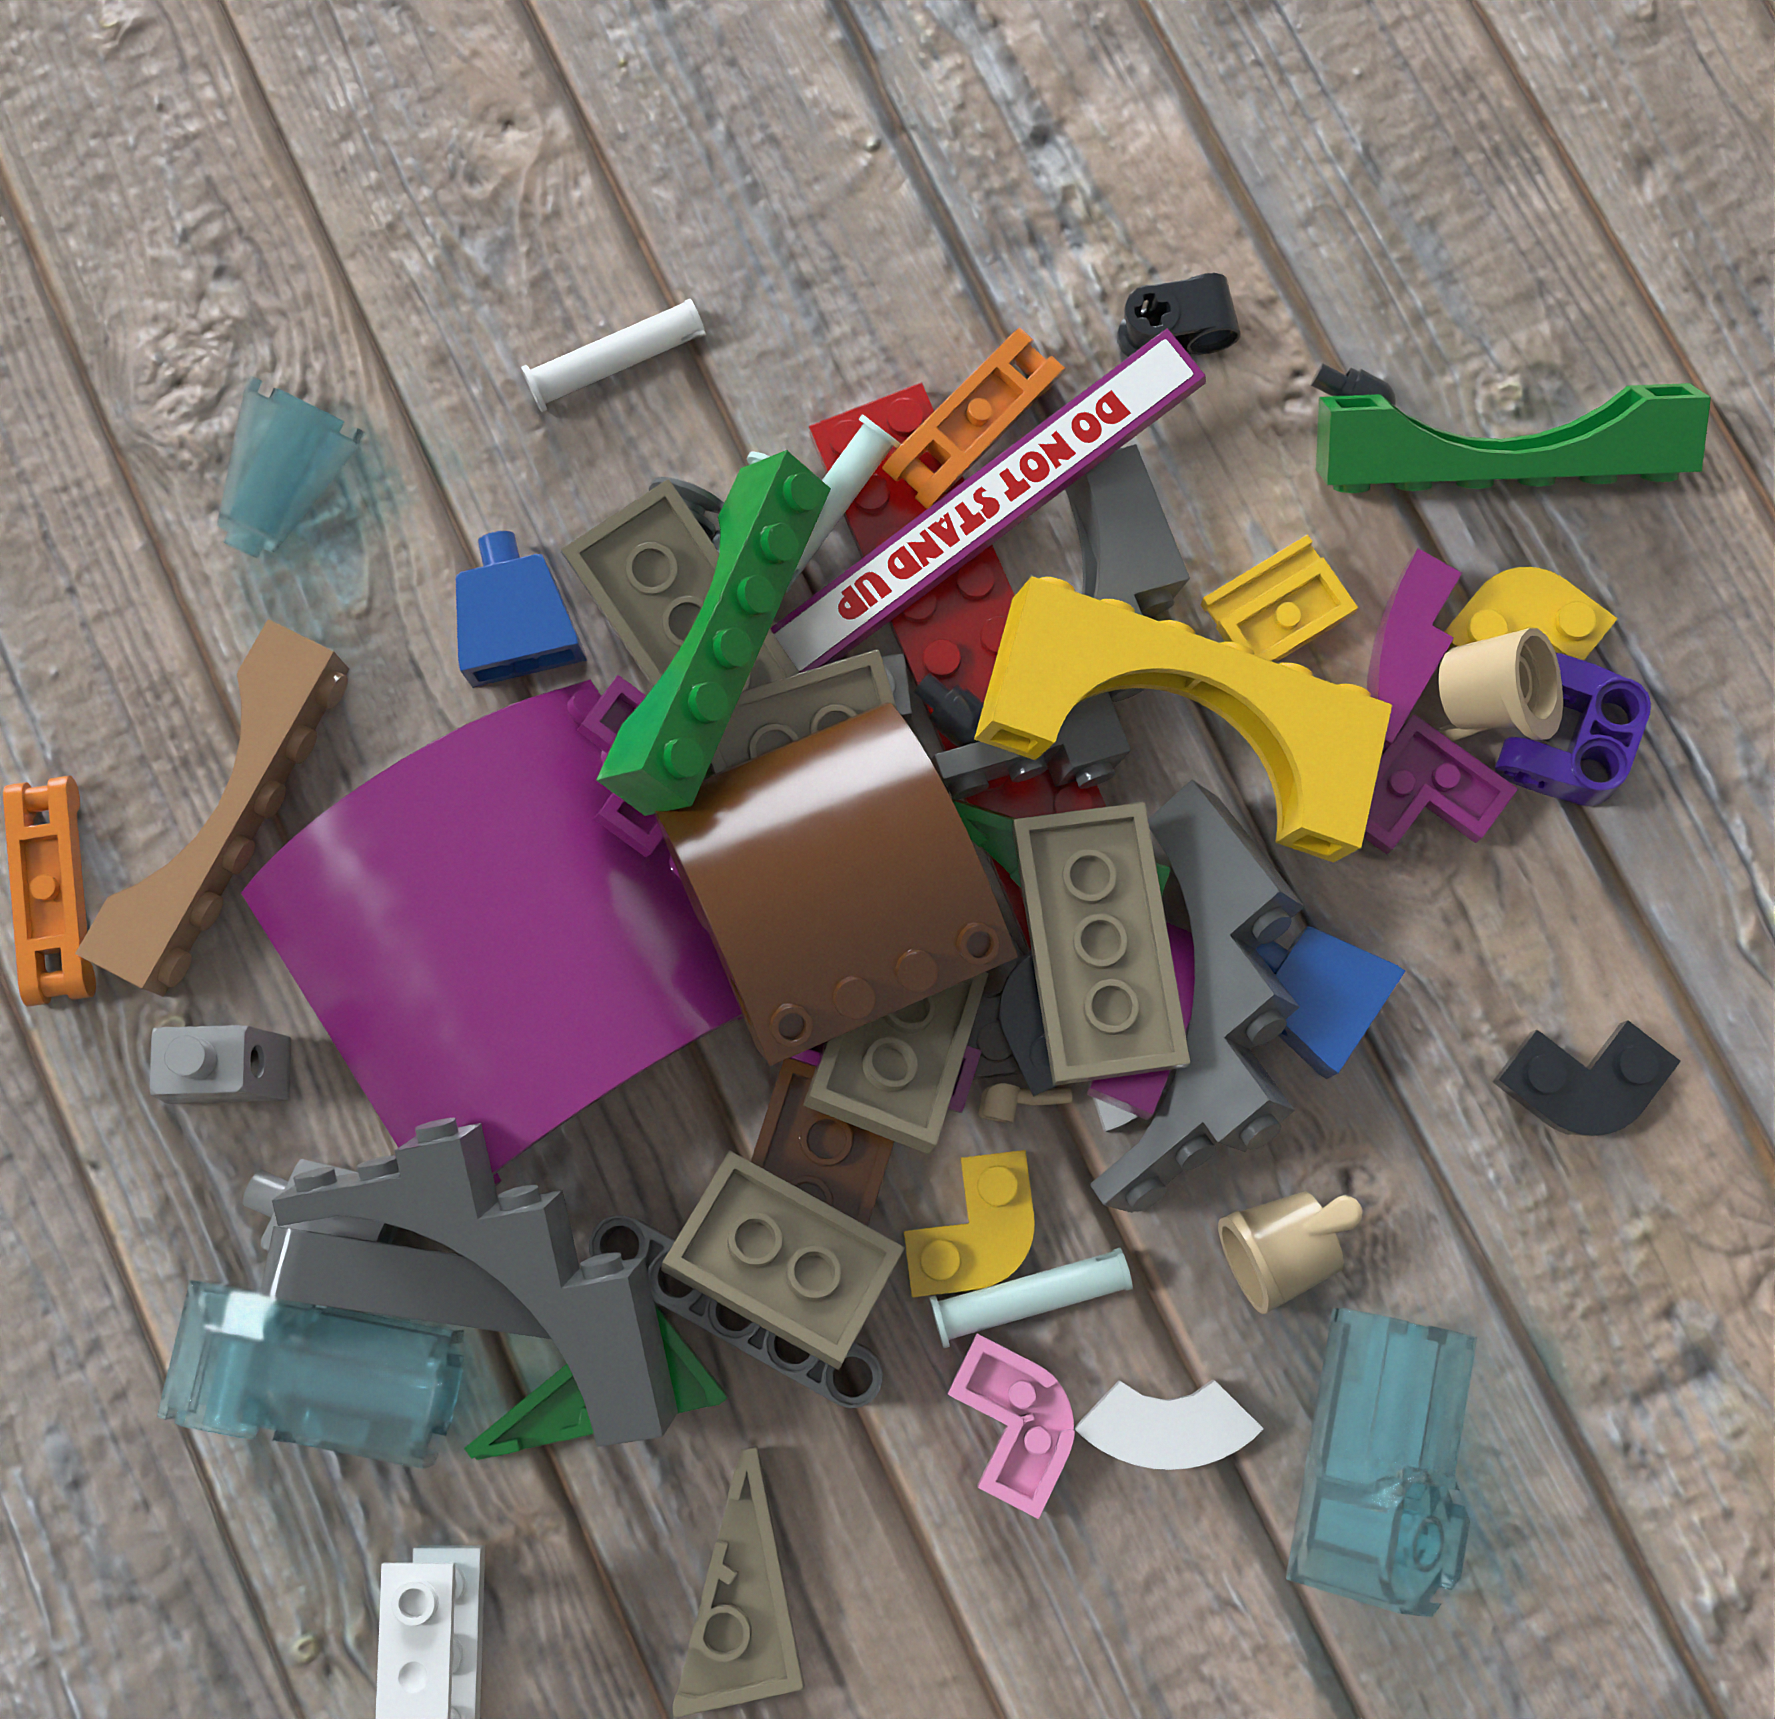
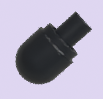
(1353, 383)
(954, 711)

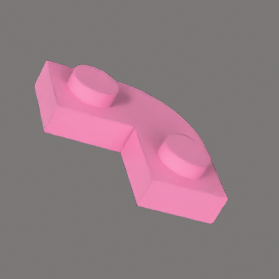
(1036, 1421)

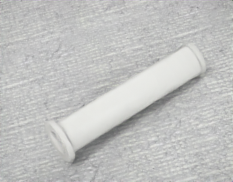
(614, 353)

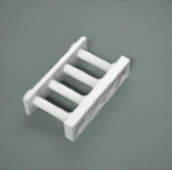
(431, 1634)

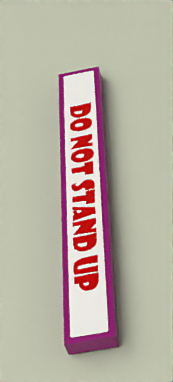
(990, 503)

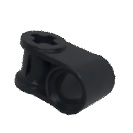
(1193, 310)

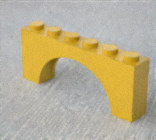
(1310, 734)

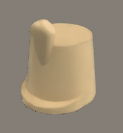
(1502, 685)
(1286, 1246)

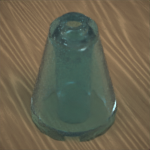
(279, 467)

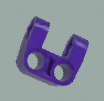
(1594, 738)

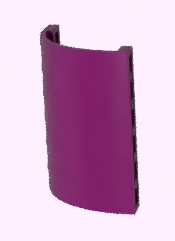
(489, 935)

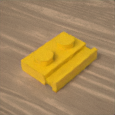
(1281, 602)

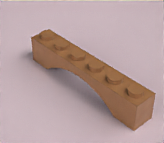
(153, 924)

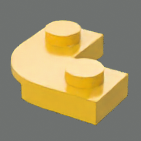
(1533, 599)
(992, 1240)

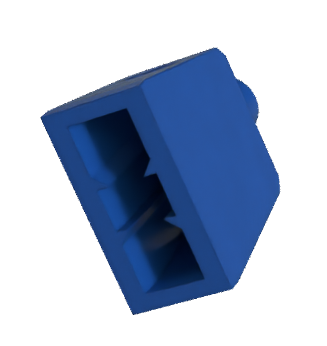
(511, 616)
(1336, 992)

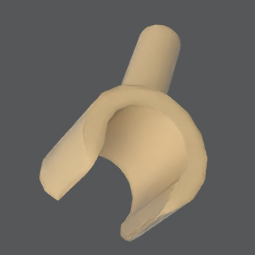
(1001, 1100)

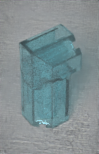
(311, 1374)
(1382, 1463)

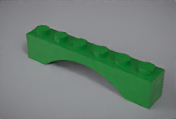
(1637, 431)
(679, 724)

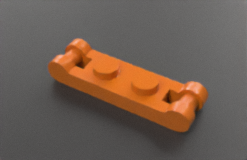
(974, 417)
(47, 890)

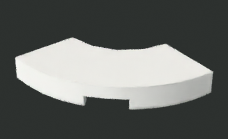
(1171, 1431)

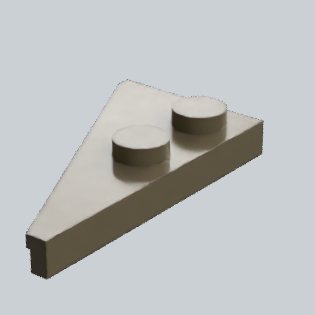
(744, 1626)

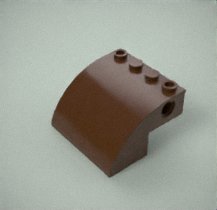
(835, 882)

